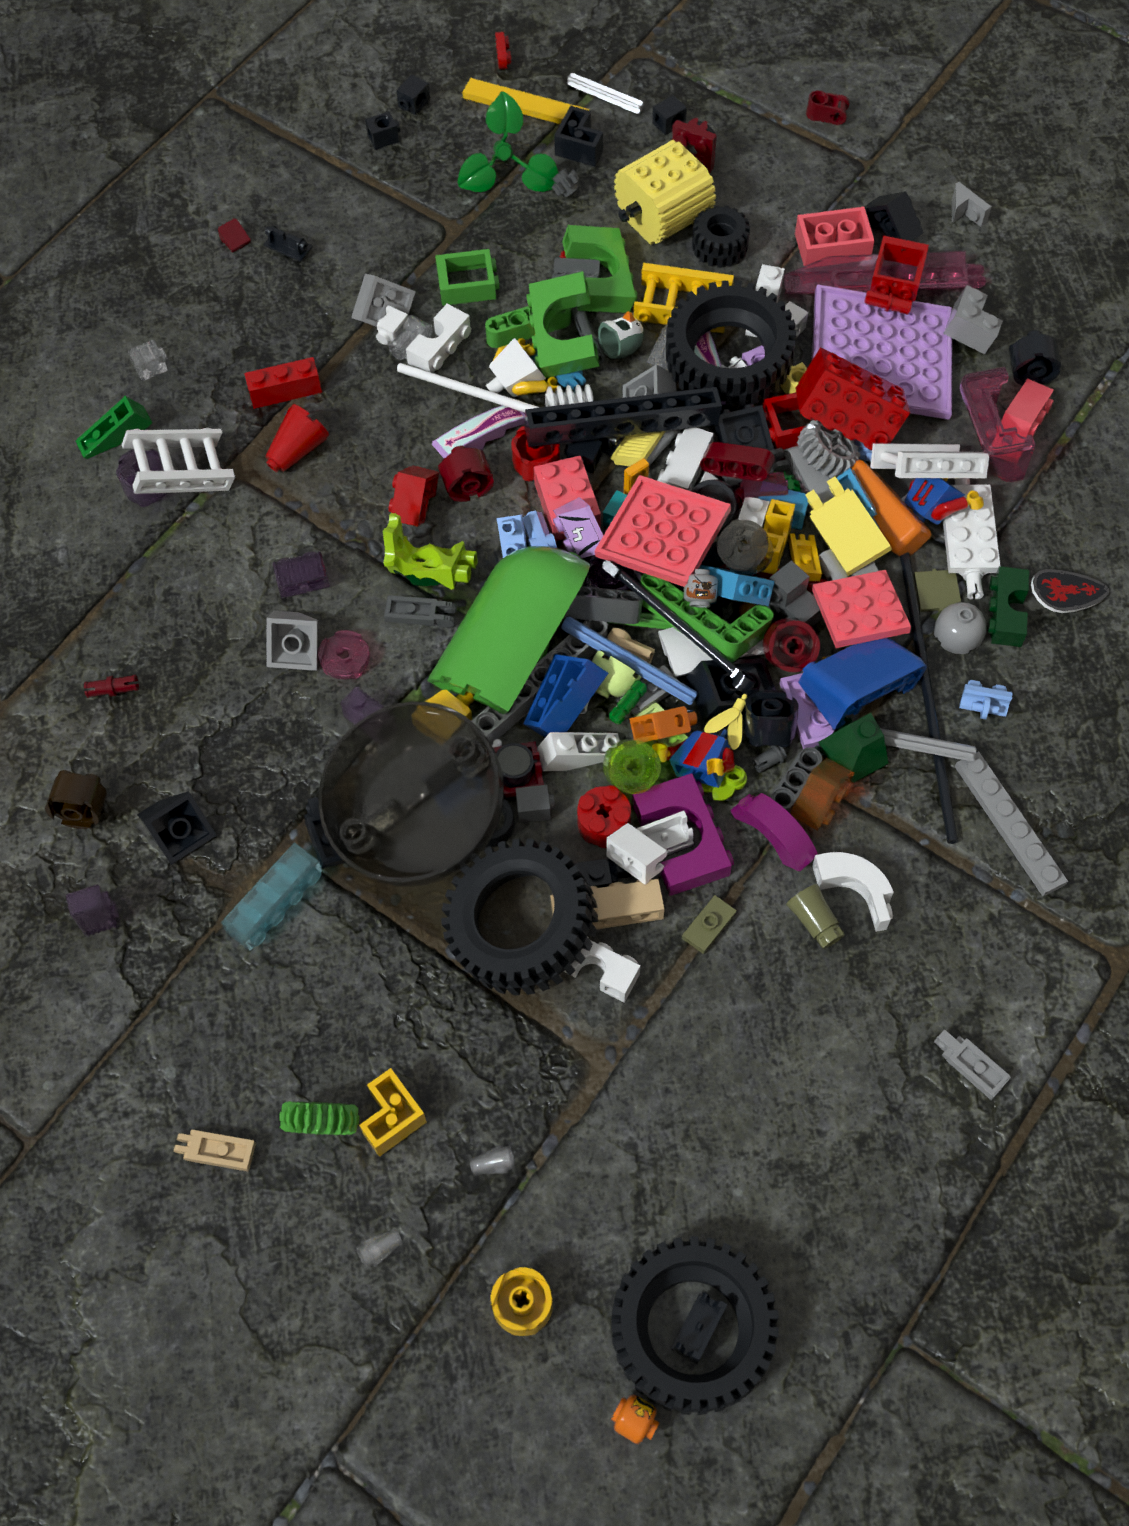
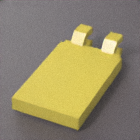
(847, 528)

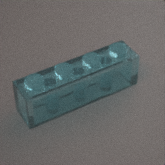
(272, 897)

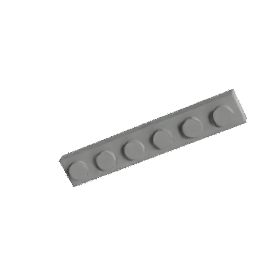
(1011, 825)

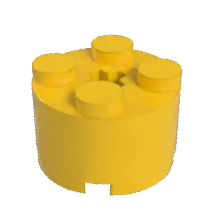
(514, 1286)

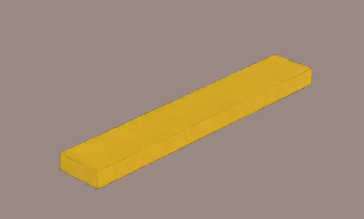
(530, 104)

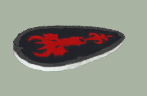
(1066, 590)

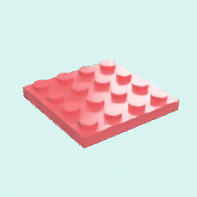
(663, 530)

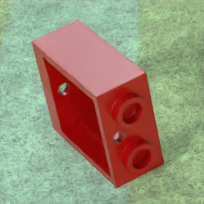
(891, 250)
(775, 405)

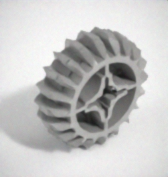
(827, 449)

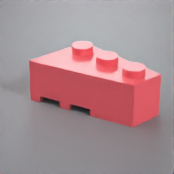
(1028, 408)

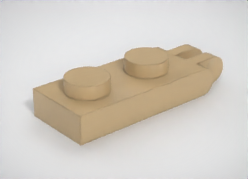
(216, 1150)

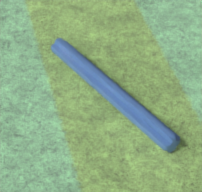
(640, 666)

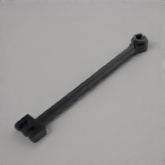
(742, 680)

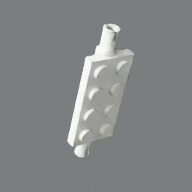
(972, 539)

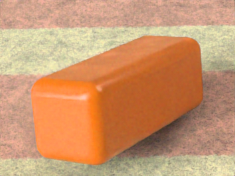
(895, 518)

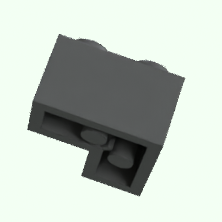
(791, 596)

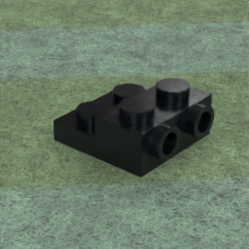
(744, 427)

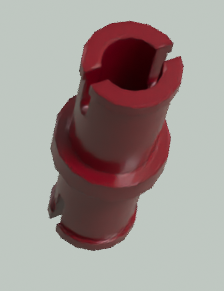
(111, 686)

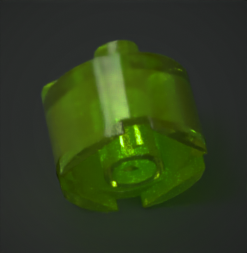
(643, 776)

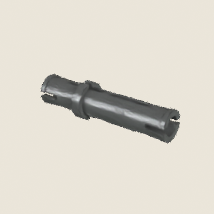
(584, 328)

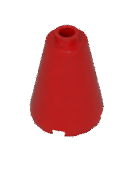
(294, 439)

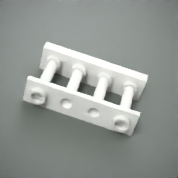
(929, 460)
(177, 480)

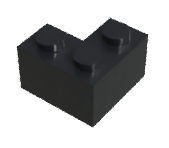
(576, 139)
(895, 216)

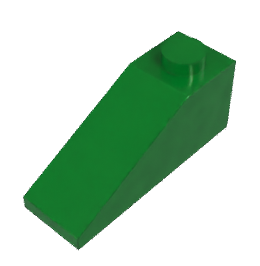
(112, 426)

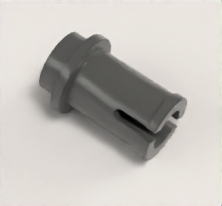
(769, 758)

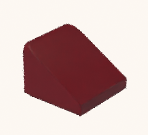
(233, 235)

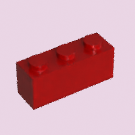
(283, 382)

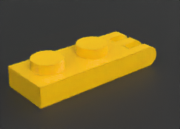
(805, 555)

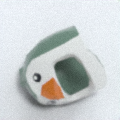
(621, 336)

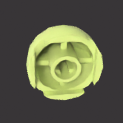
(619, 677)

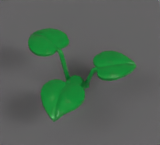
(504, 117)

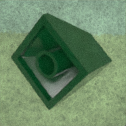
(857, 747)

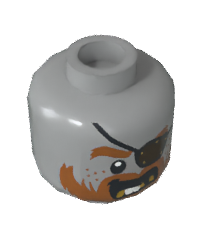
(701, 589)

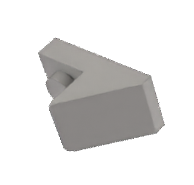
(969, 204)

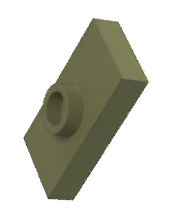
(709, 924)

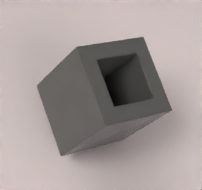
(534, 803)

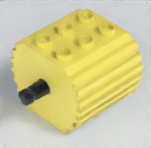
(663, 192)

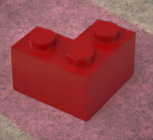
(412, 492)

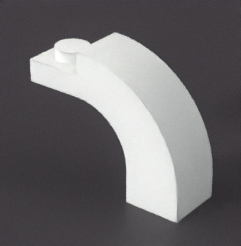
(859, 874)

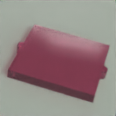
(773, 485)

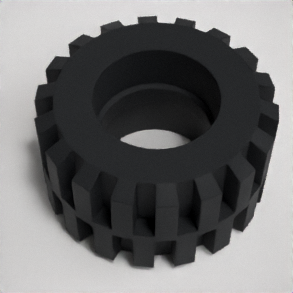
(720, 236)

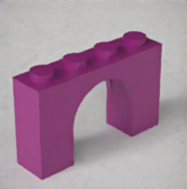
(709, 859)

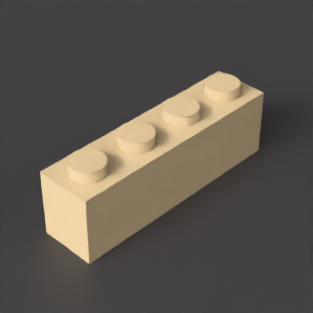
(626, 903)

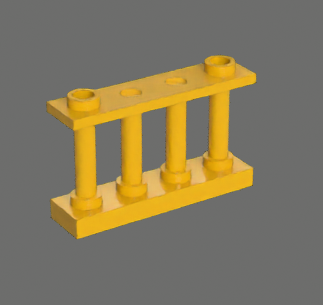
(675, 280)

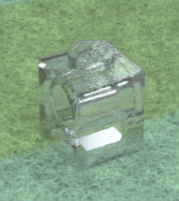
(148, 360)

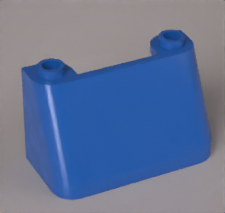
(860, 676)

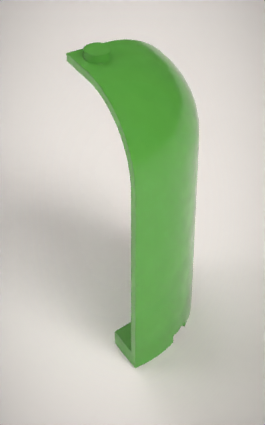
(510, 625)

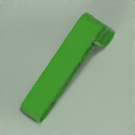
(729, 639)

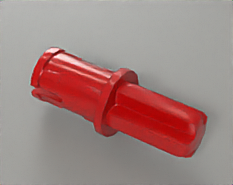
(888, 302)

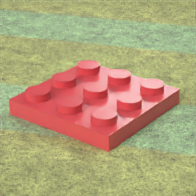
(861, 608)

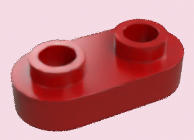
(502, 45)

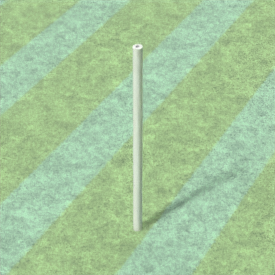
(464, 388)

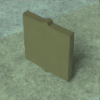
(936, 589)

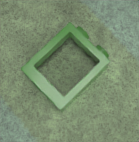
(468, 291)

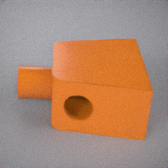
(663, 724)

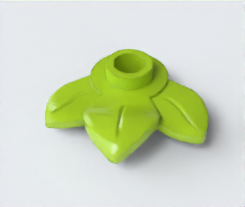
(728, 785)

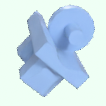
(511, 533)
(985, 700)

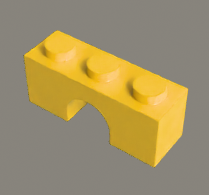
(778, 526)

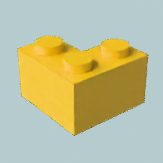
(397, 1116)

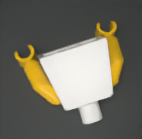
(517, 371)

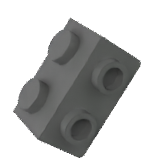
(569, 266)

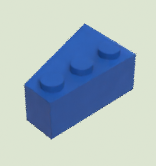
(563, 694)

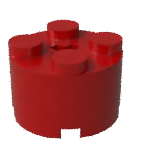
(525, 457)
(595, 806)

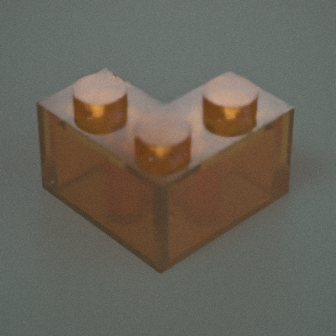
(823, 788)

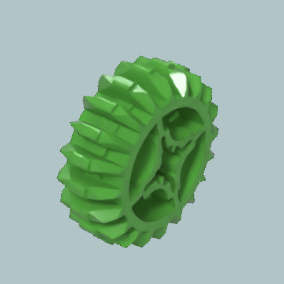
(319, 1118)

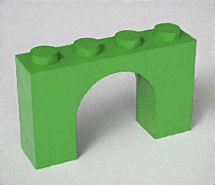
(608, 246)
(547, 300)

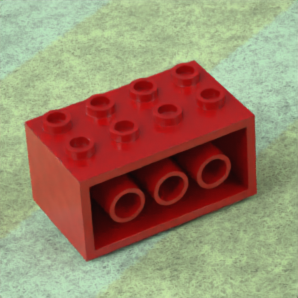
(851, 400)

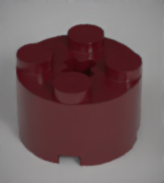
(466, 473)
(783, 632)

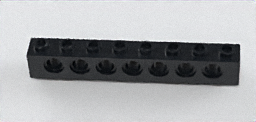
(622, 416)

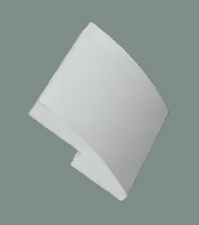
(681, 652)

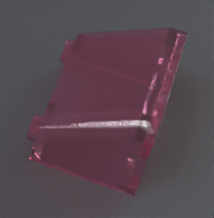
(1006, 449)

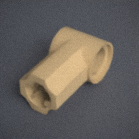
(624, 640)

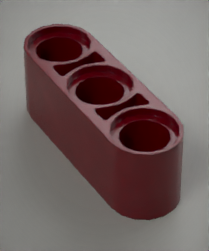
(737, 461)

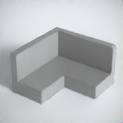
(376, 296)

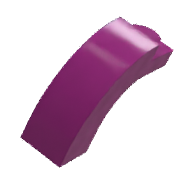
(778, 827)

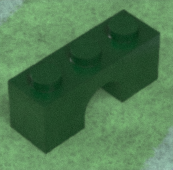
(1008, 625)

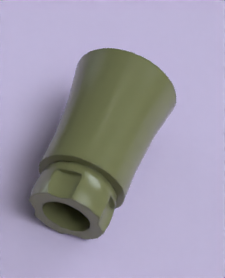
(816, 916)

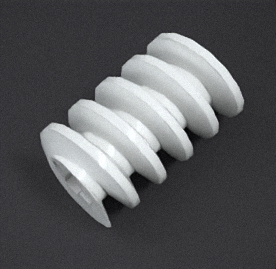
(568, 396)

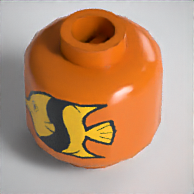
(635, 1419)

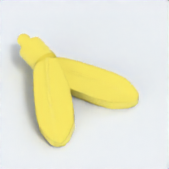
(732, 718)

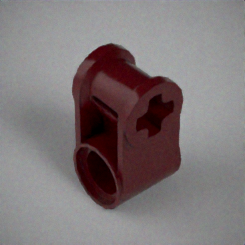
(824, 106)

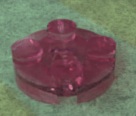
(344, 668)

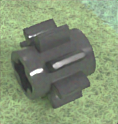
(565, 182)

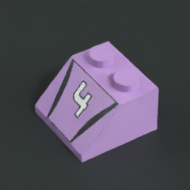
(579, 527)

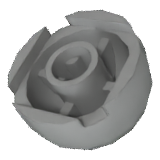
(960, 628)

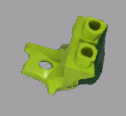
(440, 565)

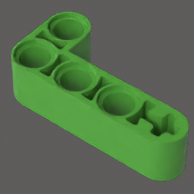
(516, 324)

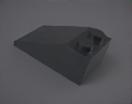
(715, 685)

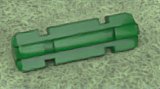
(628, 702)

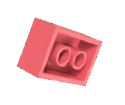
(833, 234)
(560, 484)

